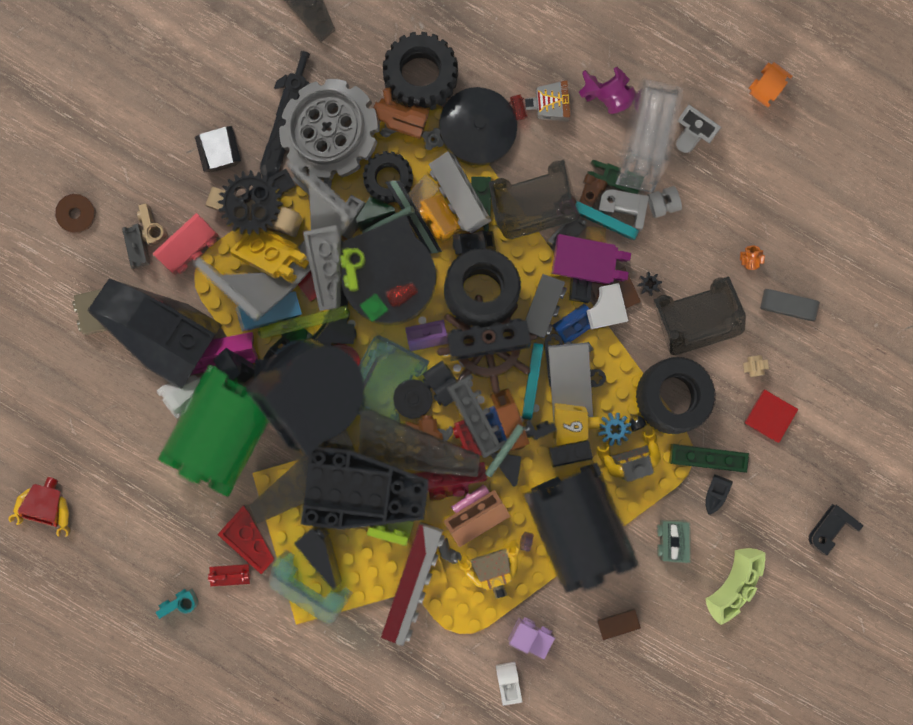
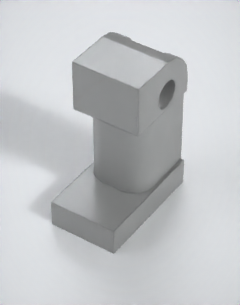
(625, 203)

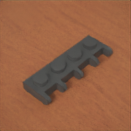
(475, 417)

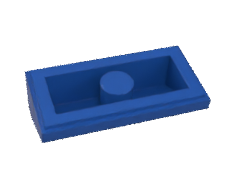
(573, 324)

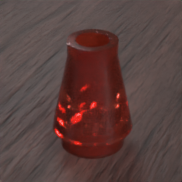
(400, 294)

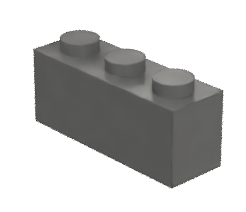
(545, 305)

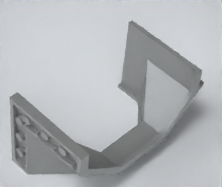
(260, 292)

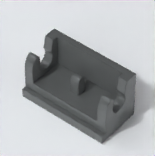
(570, 229)
(136, 246)

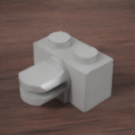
(696, 127)

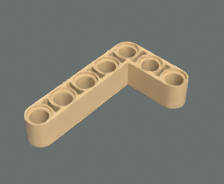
(287, 222)

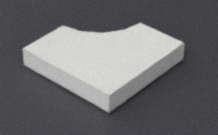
(609, 308)

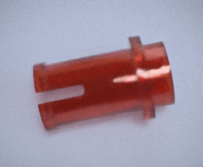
(518, 107)

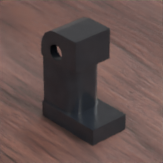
(829, 527)

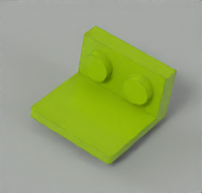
(393, 532)

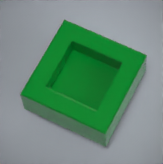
(374, 307)

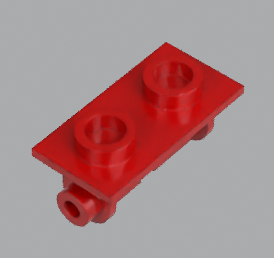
(229, 575)

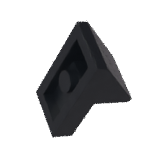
(234, 365)

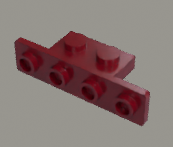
(449, 485)

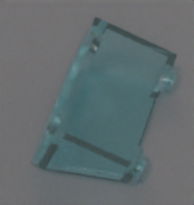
(383, 369)
(322, 608)

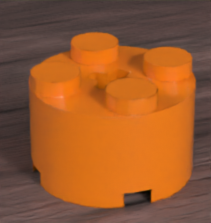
(770, 84)

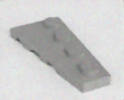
(325, 262)

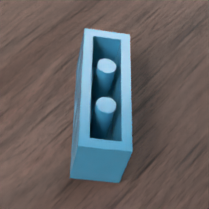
(283, 310)

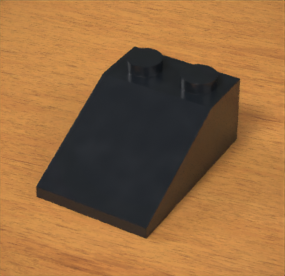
(319, 551)

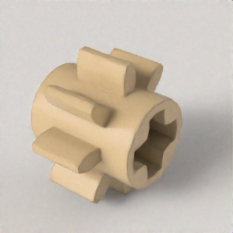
(756, 366)

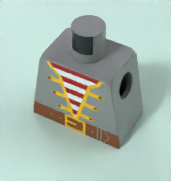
(551, 102)

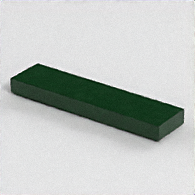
(709, 458)

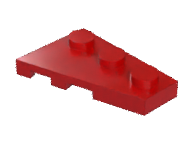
(246, 539)

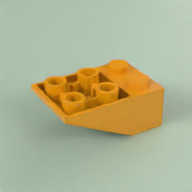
(438, 214)

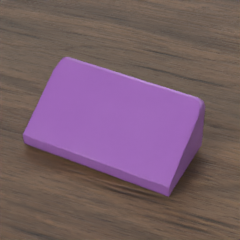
(426, 335)

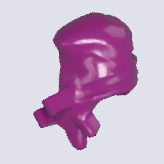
(613, 93)

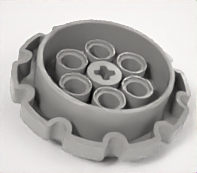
(352, 105)

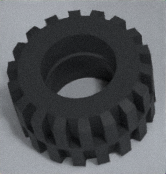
(378, 163)

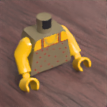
(492, 569)

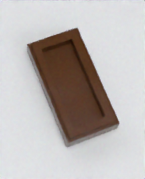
(618, 624)

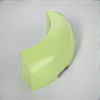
(739, 585)

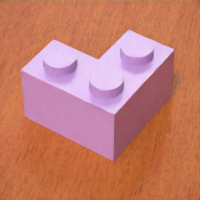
(530, 638)

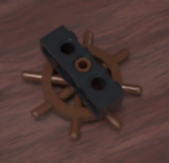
(486, 343)

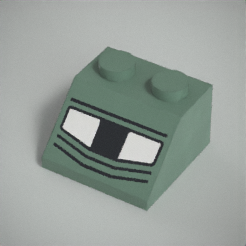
(674, 541)

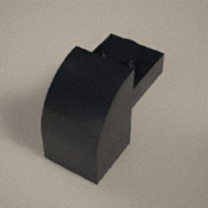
(473, 241)

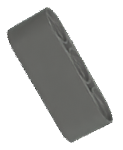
(789, 305)

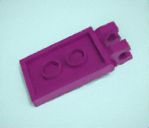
(588, 260)

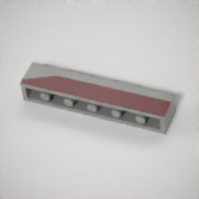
(411, 584)

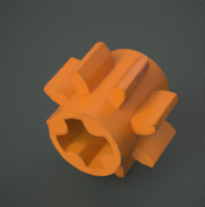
(752, 257)

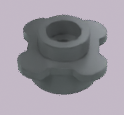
(427, 135)

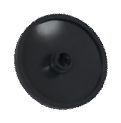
(478, 126)

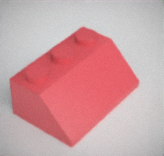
(186, 244)

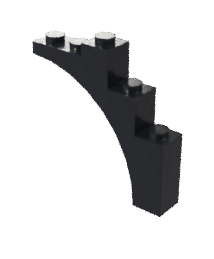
(329, 333)

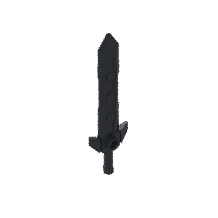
(274, 151)

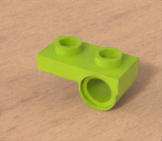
(351, 277)

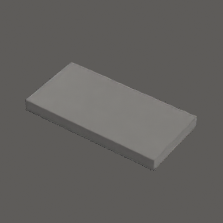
(570, 375)

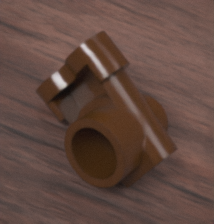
(594, 186)

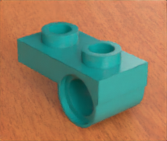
(167, 606)

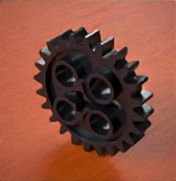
(232, 203)

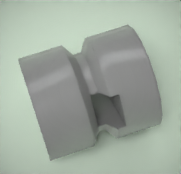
(657, 202)

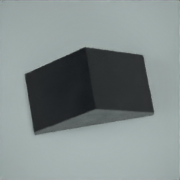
(510, 467)

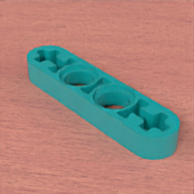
(606, 221)
(532, 381)

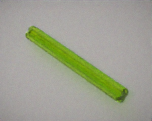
(303, 322)

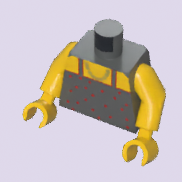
(633, 463)

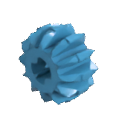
(614, 436)

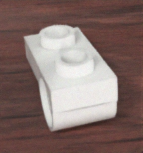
(508, 683)

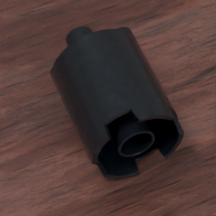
(581, 529)

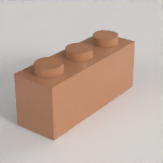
(476, 518)

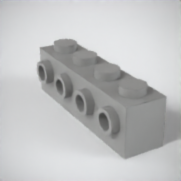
(459, 192)

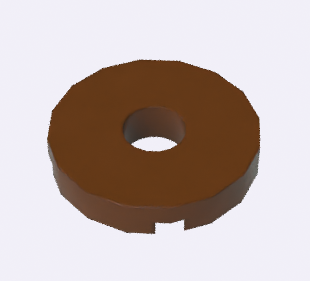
(64, 209)

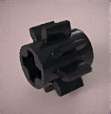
(646, 288)

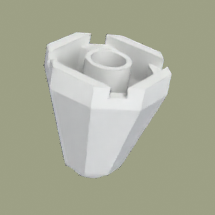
(177, 398)

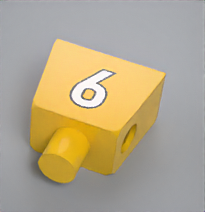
(572, 423)

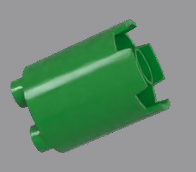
(215, 433)

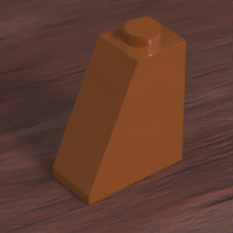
(509, 416)

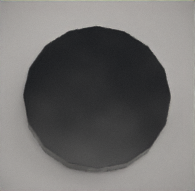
(412, 398)

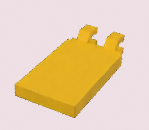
(270, 254)

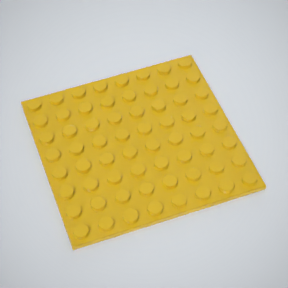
(365, 563)

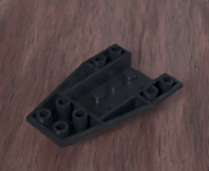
(155, 329)
(359, 491)

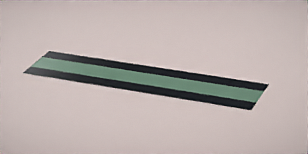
(414, 219)

